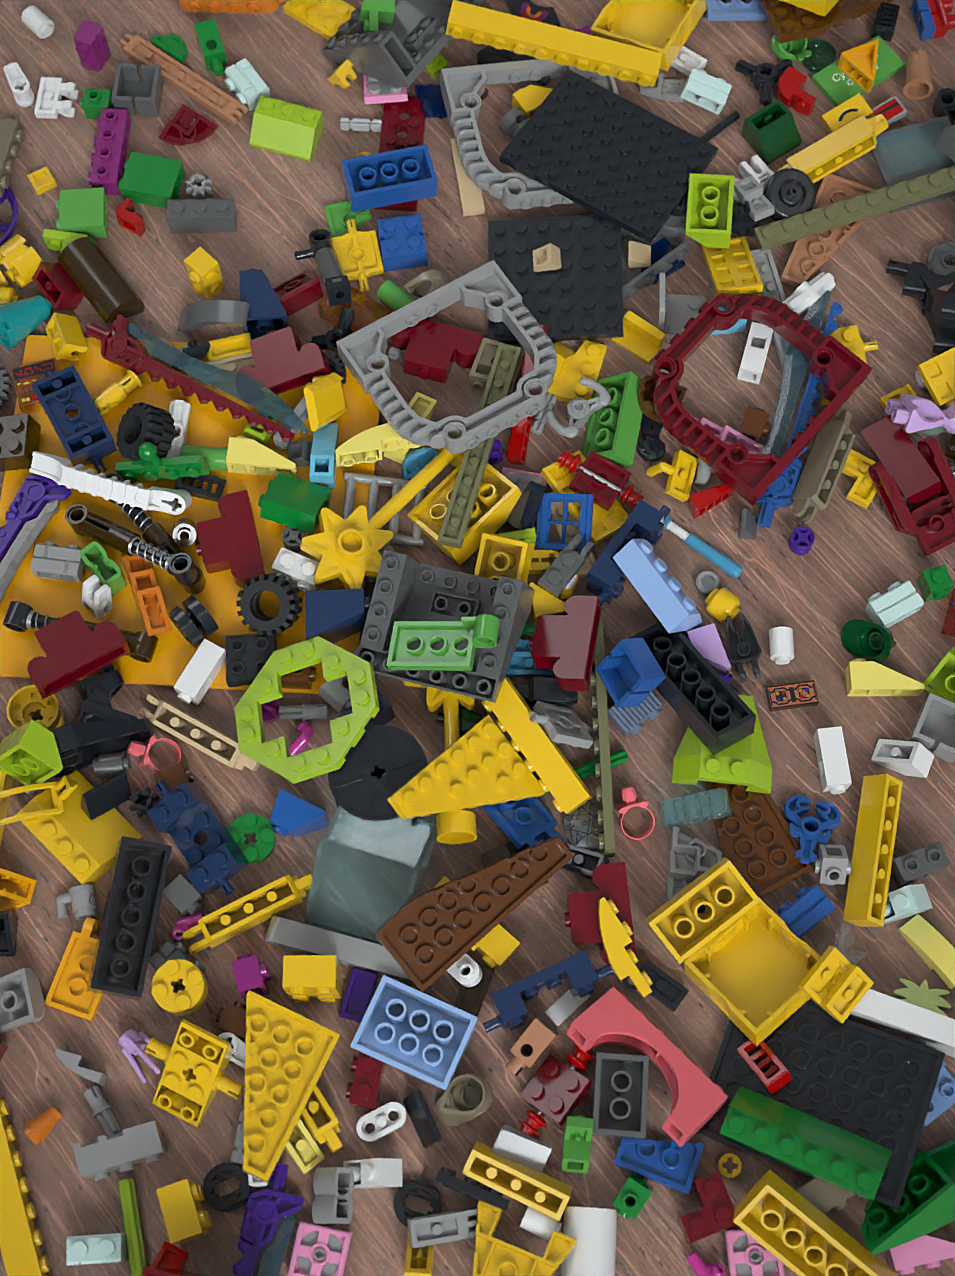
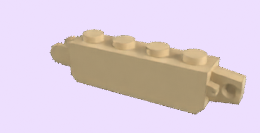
(198, 734)

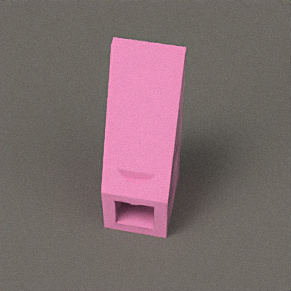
(920, 1251)

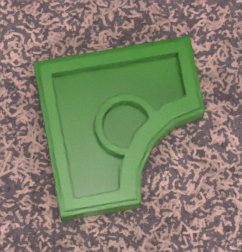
(339, 213)

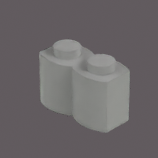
(333, 1195)

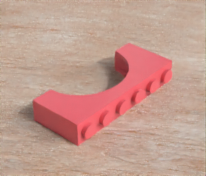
(617, 1021)

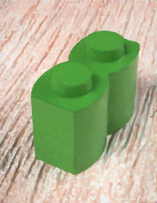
(106, 569)

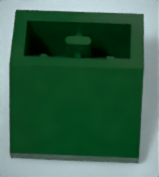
(771, 131)

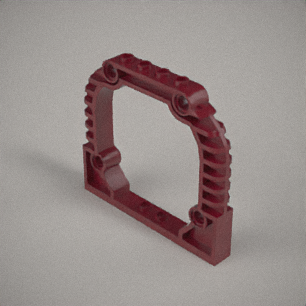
(753, 472)

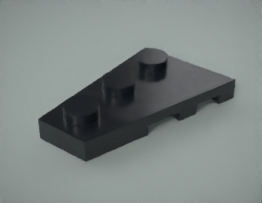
(469, 1186)

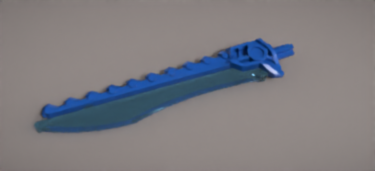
(794, 371)

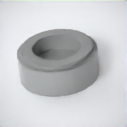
(706, 582)

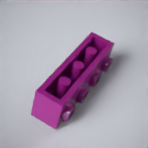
(110, 150)

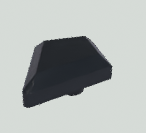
(197, 351)

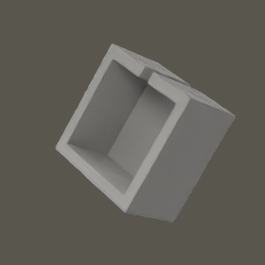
(936, 727)

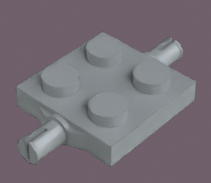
(562, 725)

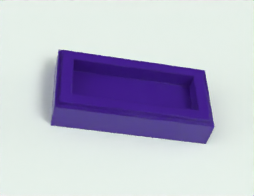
(358, 994)

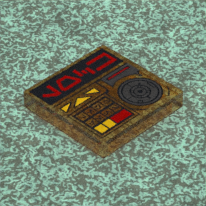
(26, 375)

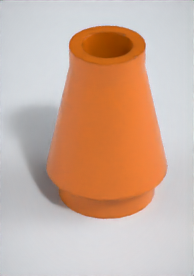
(41, 1125)

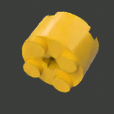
(19, 260)
(179, 972)

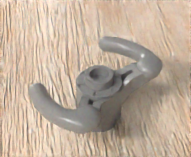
(580, 410)

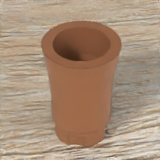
(918, 77)

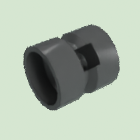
(513, 122)

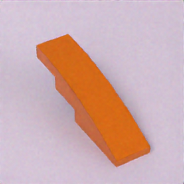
(147, 595)

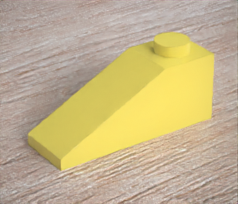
(251, 457)
(874, 679)
(303, 1148)

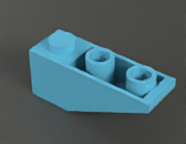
(323, 456)

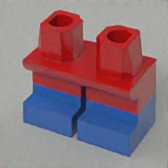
(932, 18)

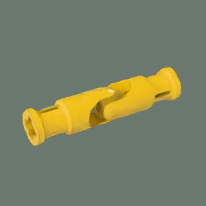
(115, 393)

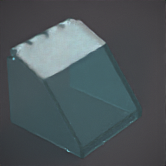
(367, 872)

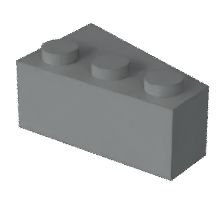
(120, 1151)

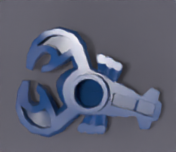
(809, 828)

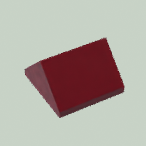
(299, 292)

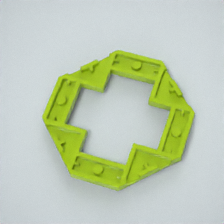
(345, 730)

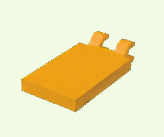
(72, 977)

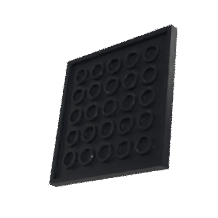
(581, 296)

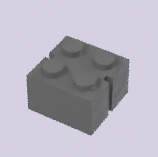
(135, 94)

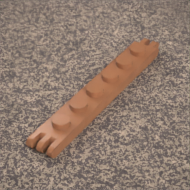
(184, 79)

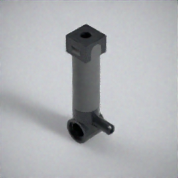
(336, 283)

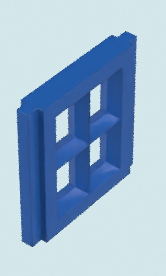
(544, 520)

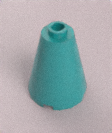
(21, 318)

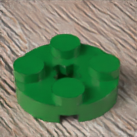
(264, 836)

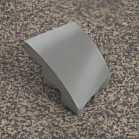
(687, 861)

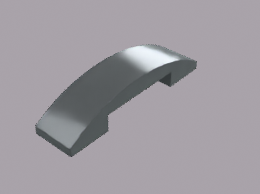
(213, 312)

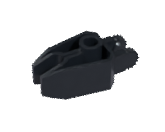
(744, 651)
(546, 690)

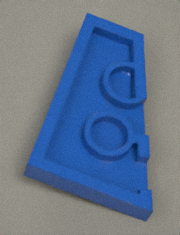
(660, 1161)

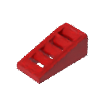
(706, 499)
(773, 1078)

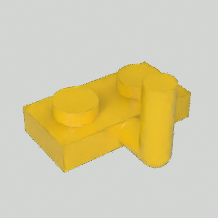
(680, 474)

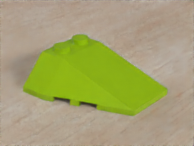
(740, 764)

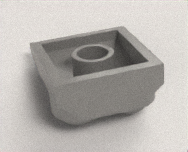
(20, 999)

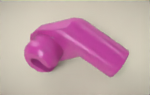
(302, 740)
(184, 924)
(705, 1269)

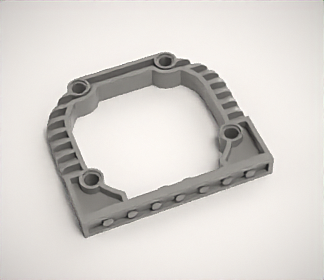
(461, 96)
(483, 289)

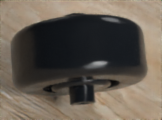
(790, 193)

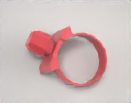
(137, 749)
(629, 796)

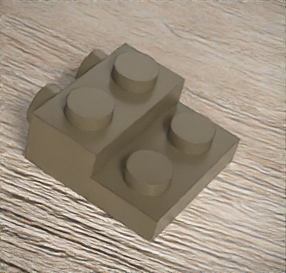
(483, 363)

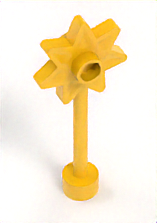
(353, 545)
(460, 825)

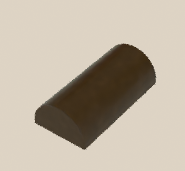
(99, 280)

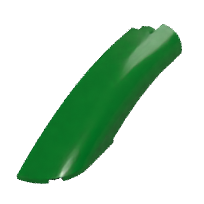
(924, 1206)

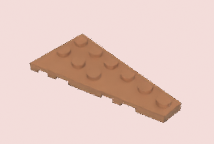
(815, 250)

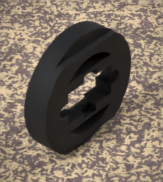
(209, 1183)
(405, 1190)

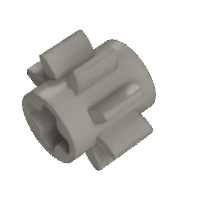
(199, 186)

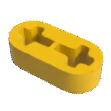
(540, 560)

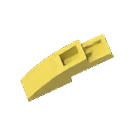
(369, 446)

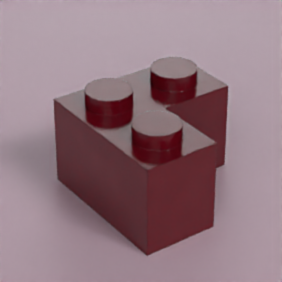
(715, 1210)

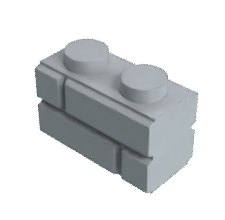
(58, 562)

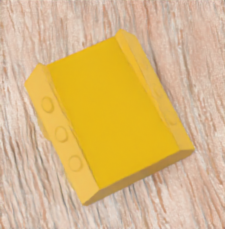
(324, 400)

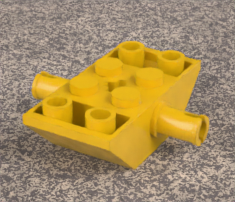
(192, 1072)

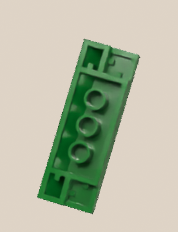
(806, 1143)

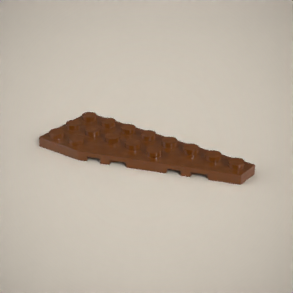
(796, 23)
(757, 840)
(450, 919)

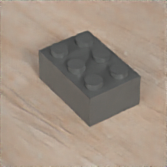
(620, 1095)

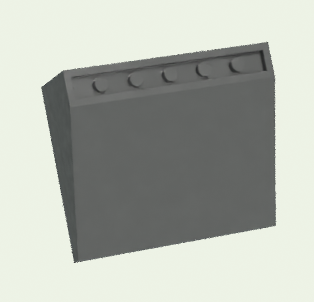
(398, 48)
(431, 593)

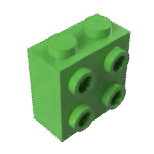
(83, 212)

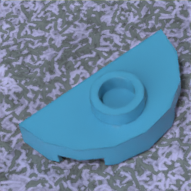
(416, 461)

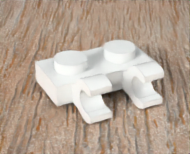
(49, 98)

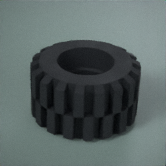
(145, 424)
(251, 609)

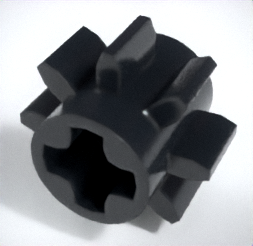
(137, 801)

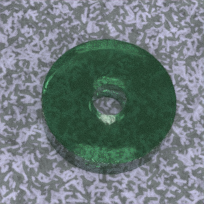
(824, 50)

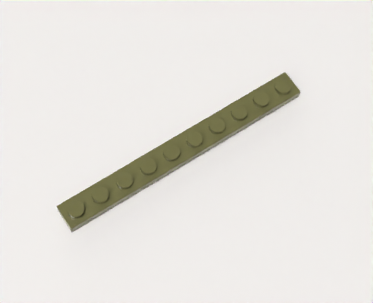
(855, 208)
(476, 459)
(602, 747)

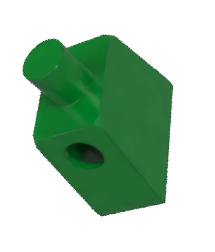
(211, 46)

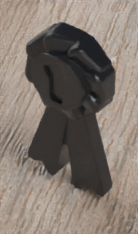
(651, 446)

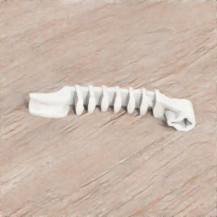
(75, 477)

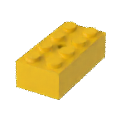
(725, 900)

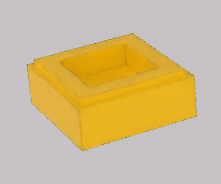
(42, 180)

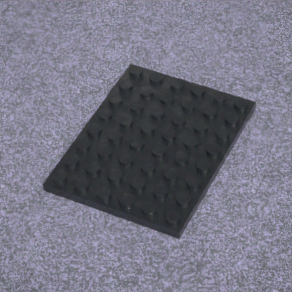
(608, 155)
(843, 1077)

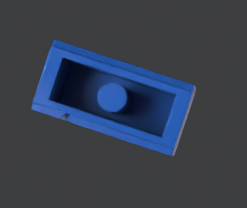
(806, 911)

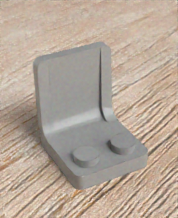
(676, 309)

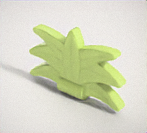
(923, 996)

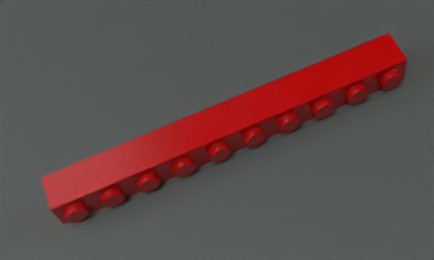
(520, 433)

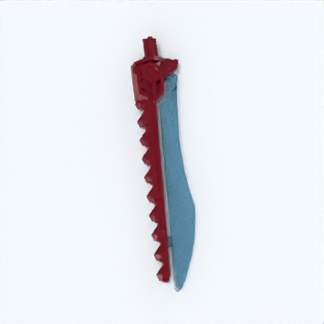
(127, 353)

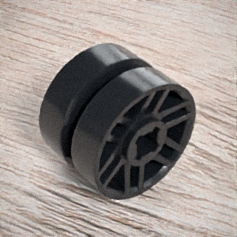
(193, 621)

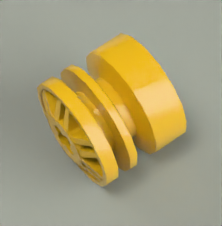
(28, 705)

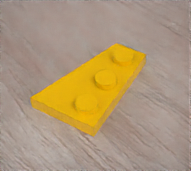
(585, 363)

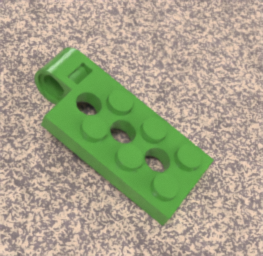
(477, 631)

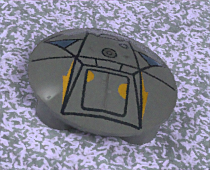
(582, 826)

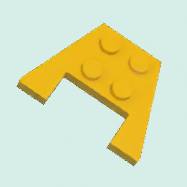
(499, 1258)

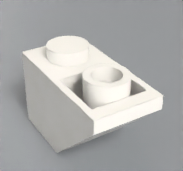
(376, 1172)

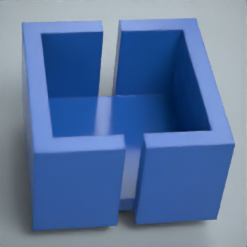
(402, 242)
(630, 672)

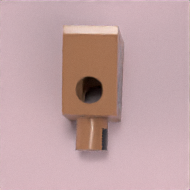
(540, 1037)

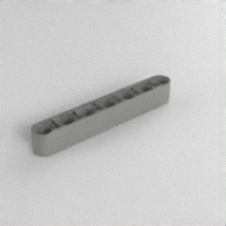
(349, 950)

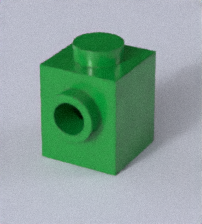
(94, 101)
(935, 583)
(632, 1197)

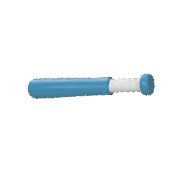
(710, 553)

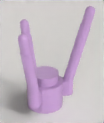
(134, 1044)

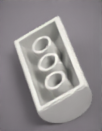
(595, 1243)

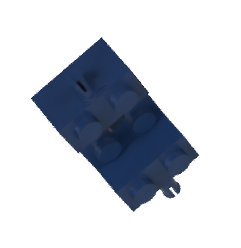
(83, 436)
(605, 576)
(185, 815)
(576, 972)

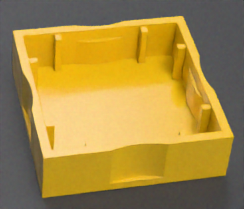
(650, 24)
(754, 971)

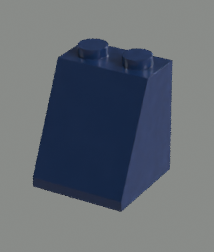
(265, 309)
(335, 613)

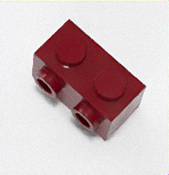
(57, 286)
(367, 1082)

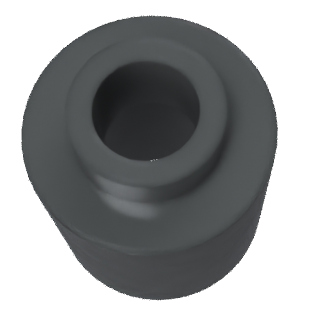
(111, 764)

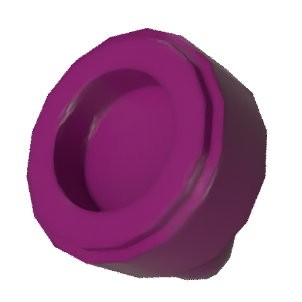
(270, 711)

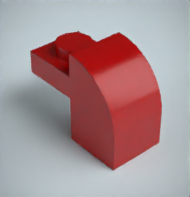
(791, 92)

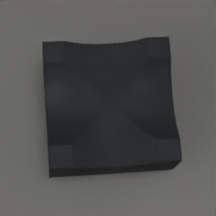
(247, 657)

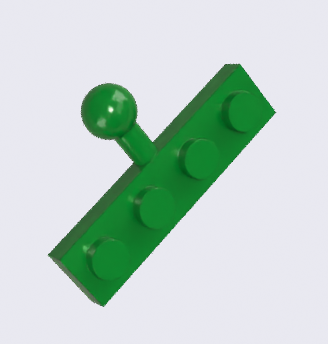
(156, 468)

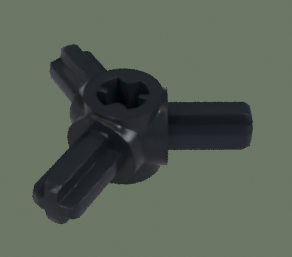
(763, 77)
(338, 332)

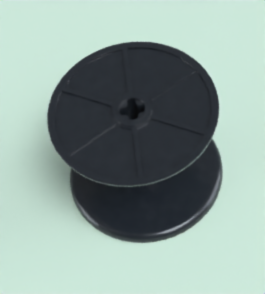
(376, 770)

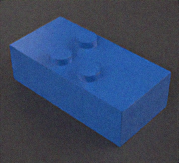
(389, 178)

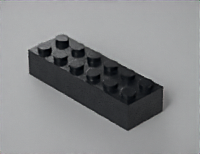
(698, 691)
(129, 918)

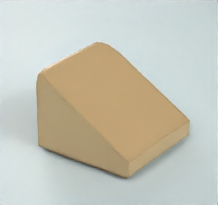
(638, 255)
(546, 258)

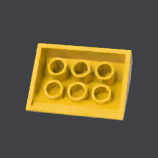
(492, 507)
(76, 841)

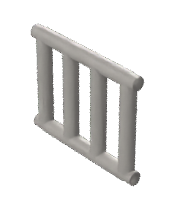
(375, 481)

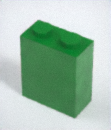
(151, 179)
(294, 502)

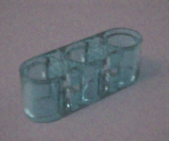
(694, 808)

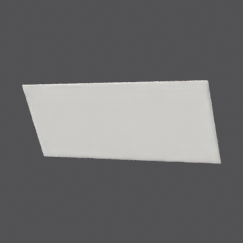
(565, 1007)

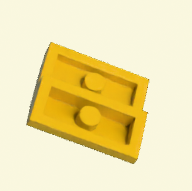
(836, 984)

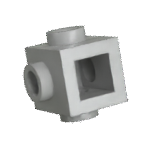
(832, 864)

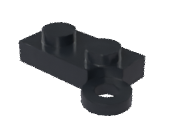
(664, 987)

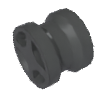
(292, 534)

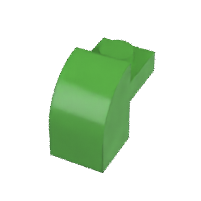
(376, 11)
(576, 1144)

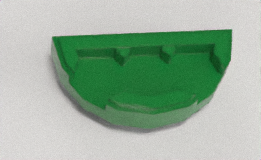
(171, 45)

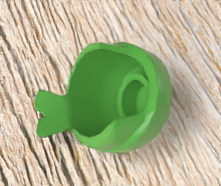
(790, 50)

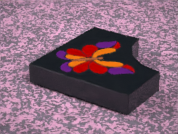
(531, 11)

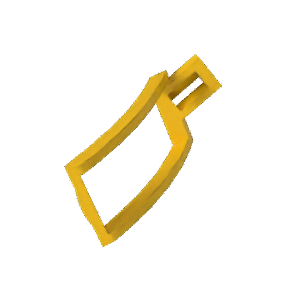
(57, 798)

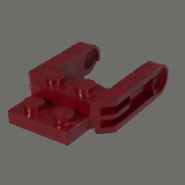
(930, 522)

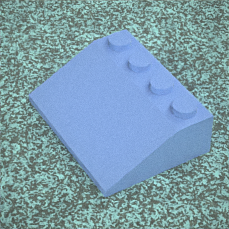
(658, 587)
(414, 1032)

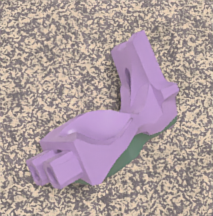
(921, 415)

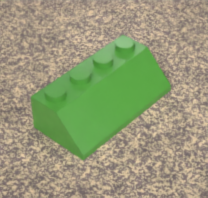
(615, 428)

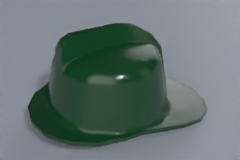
(867, 640)

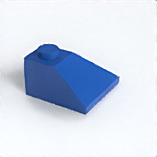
(296, 816)

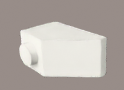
(903, 757)

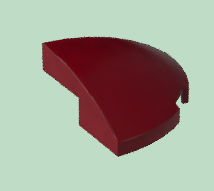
(187, 128)

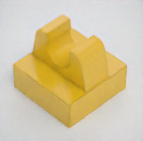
(340, 74)

